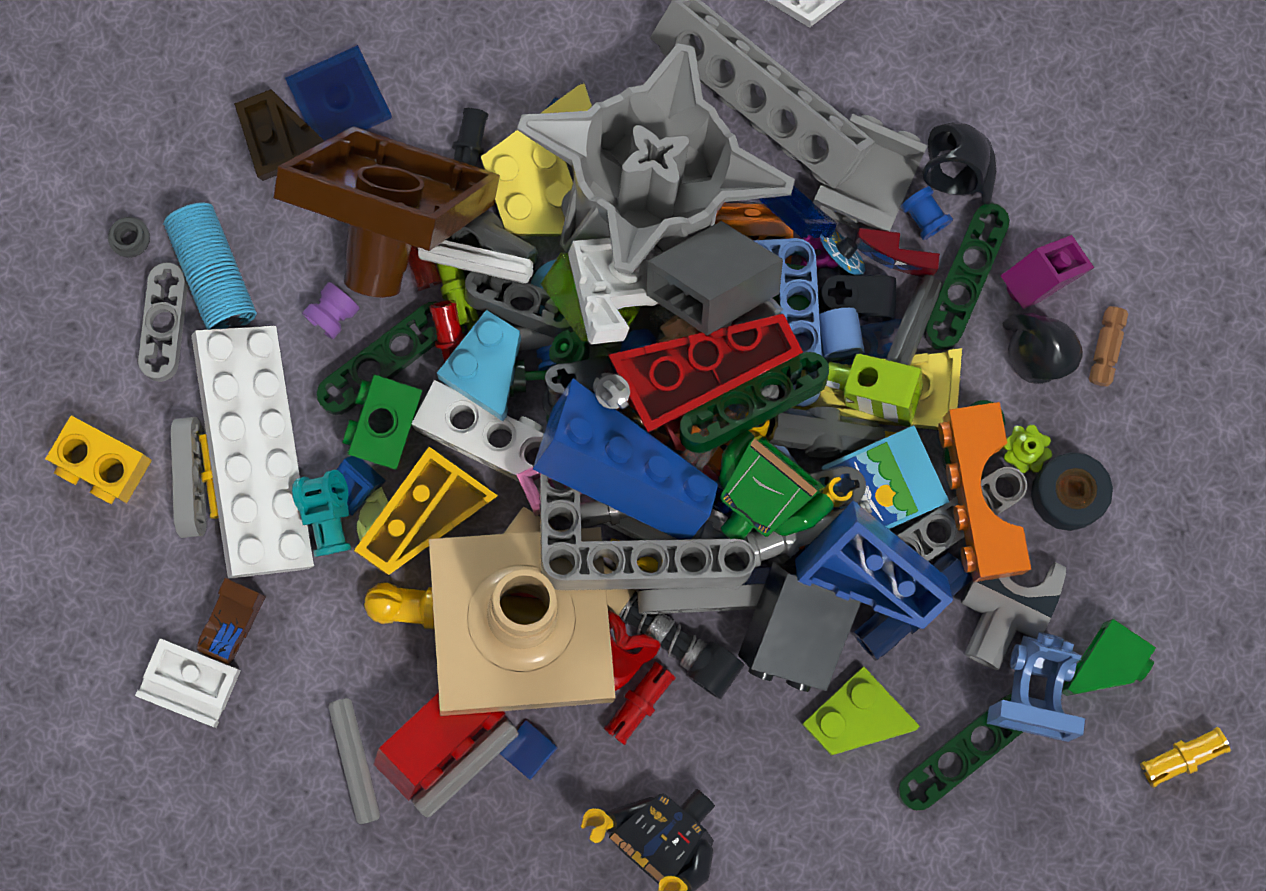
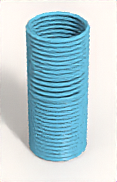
(199, 243)

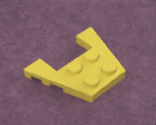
(533, 177)

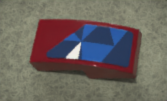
(884, 249)

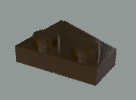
(273, 132)

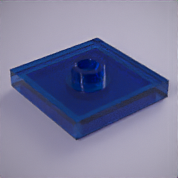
(339, 94)

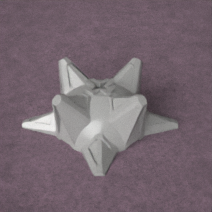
(651, 164)

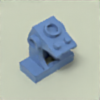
(1044, 657)

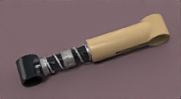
(707, 663)

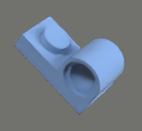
(839, 335)

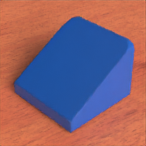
(361, 481)
(529, 750)

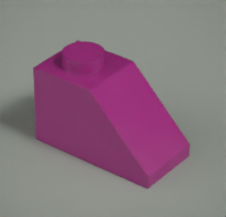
(1046, 271)

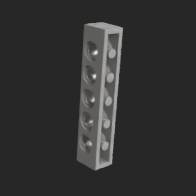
(782, 91)

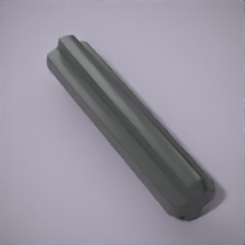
(915, 320)

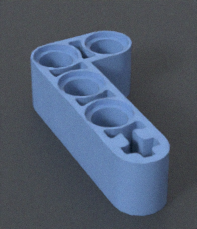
(799, 283)

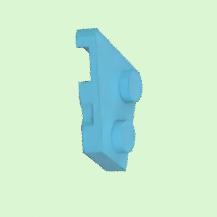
(484, 364)

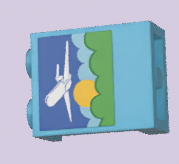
(897, 478)

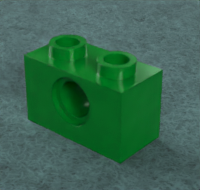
(386, 446)

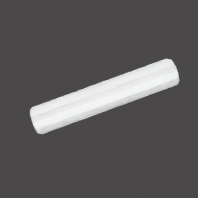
(479, 261)

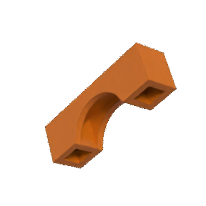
(992, 545)

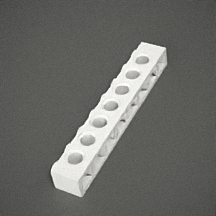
(436, 422)

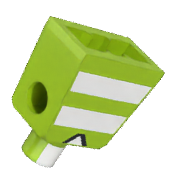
(894, 391)

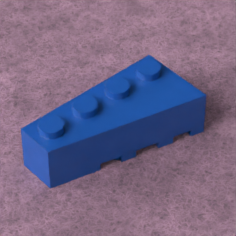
(622, 465)

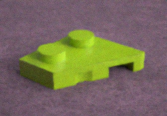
(858, 716)

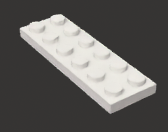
(251, 450)

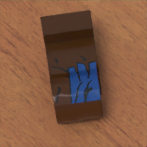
(229, 621)

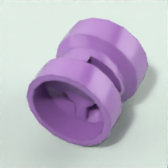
(333, 307)

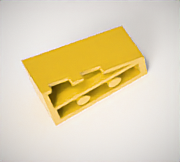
(423, 508)

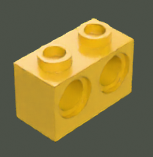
(101, 456)

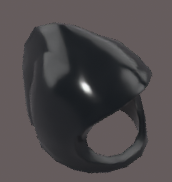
(969, 148)
(1042, 348)

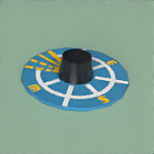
(844, 253)

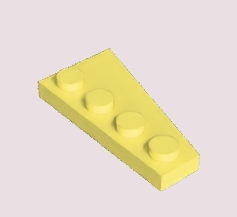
(939, 391)

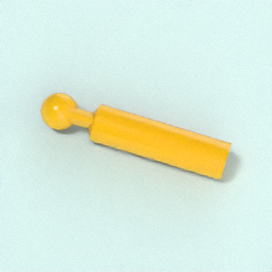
(389, 604)

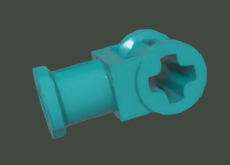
(324, 510)

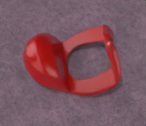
(626, 662)

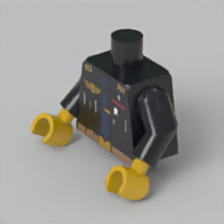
(660, 838)

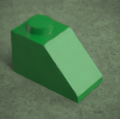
(1111, 660)

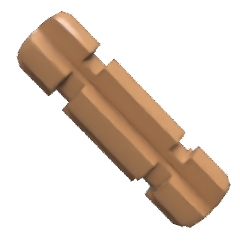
(1108, 346)

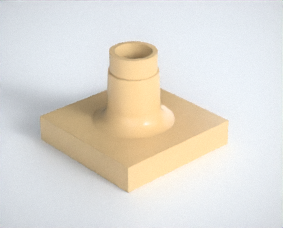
(510, 666)

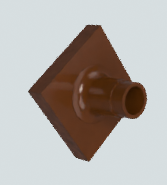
(389, 198)

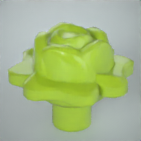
(1027, 449)

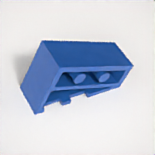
(874, 566)

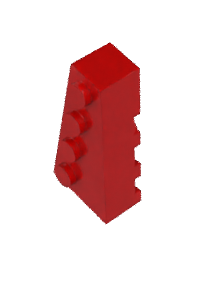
(694, 369)
(426, 743)

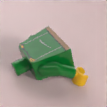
(770, 489)

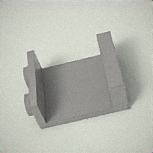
(879, 182)

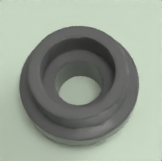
(120, 228)

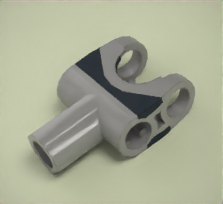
(1007, 610)

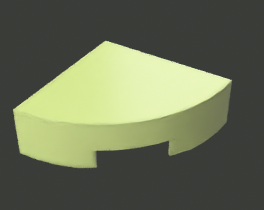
(370, 511)

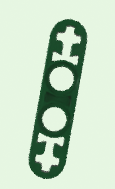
(969, 278)
(381, 353)
(751, 398)
(969, 756)

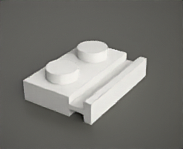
(188, 683)

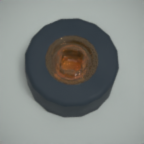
(1061, 503)

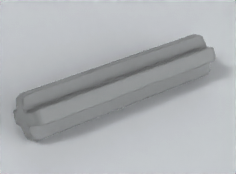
(354, 761)
(464, 769)

